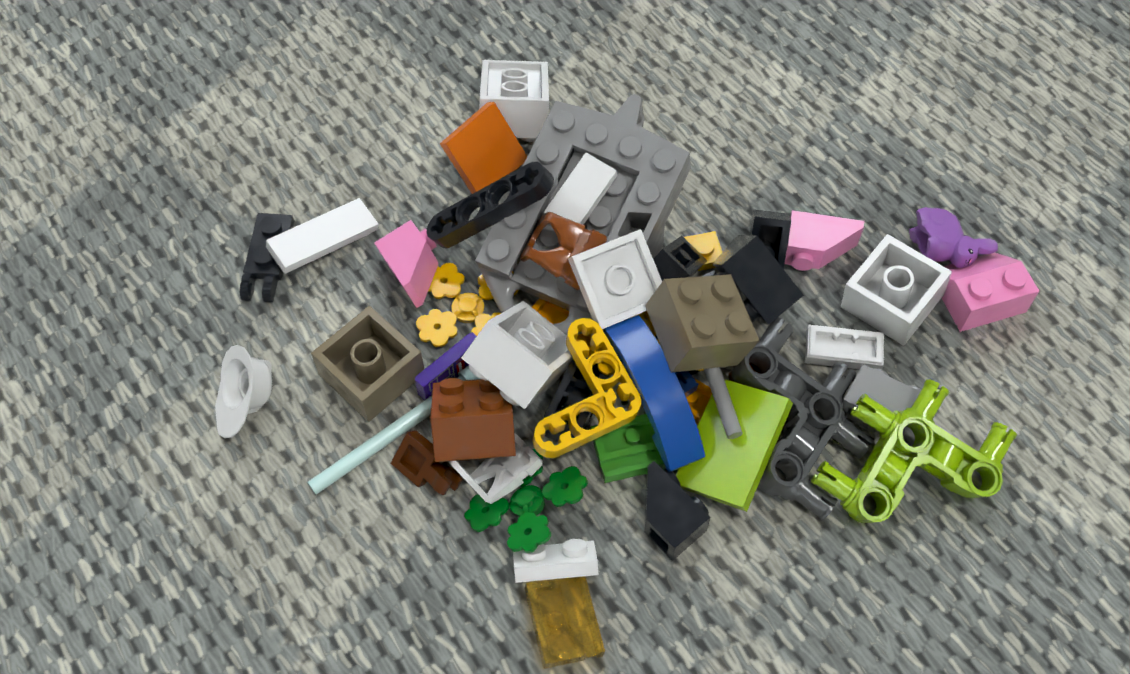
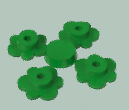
(527, 504)

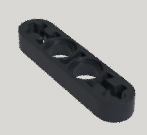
(525, 186)

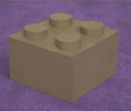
(701, 322)
(368, 363)

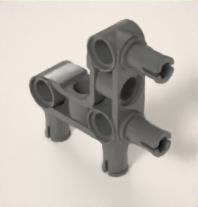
(805, 432)

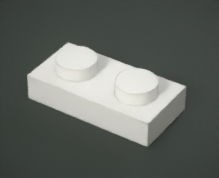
(556, 561)

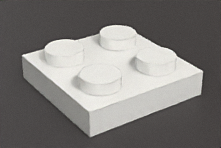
(616, 278)

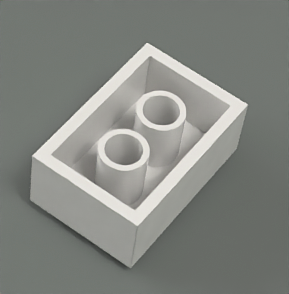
(519, 354)

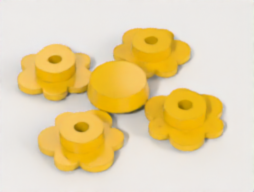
(466, 307)

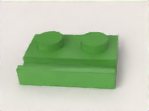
(627, 450)

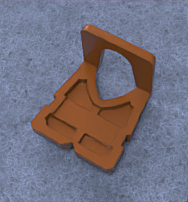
(572, 240)

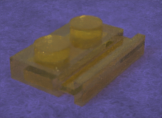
(564, 621)

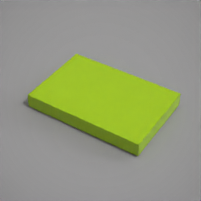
(736, 465)

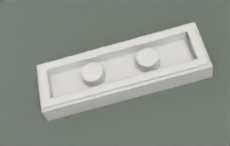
(321, 235)

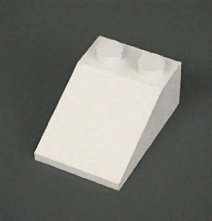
(519, 92)

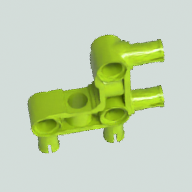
(932, 450)

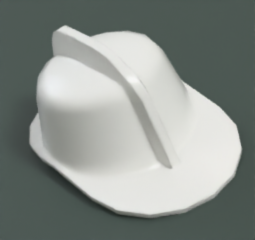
(242, 389)

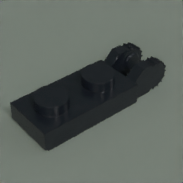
(259, 261)

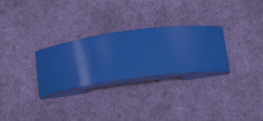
(660, 392)

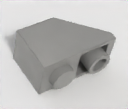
(880, 388)

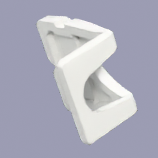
(507, 471)

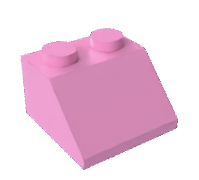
(988, 291)

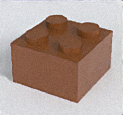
(470, 421)

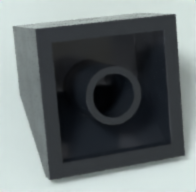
(758, 277)

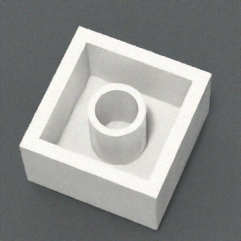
(895, 289)

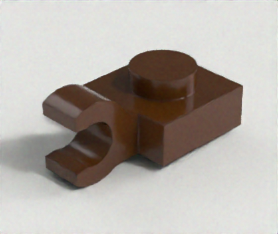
(417, 463)

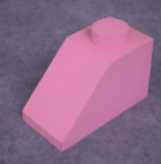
(820, 239)
(410, 259)

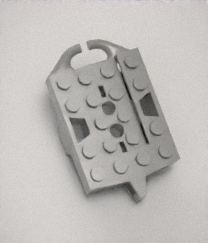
(640, 197)

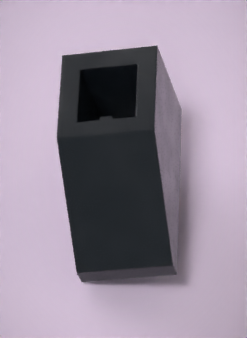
(671, 515)

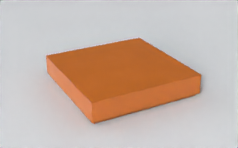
(484, 148)

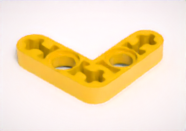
(599, 404)

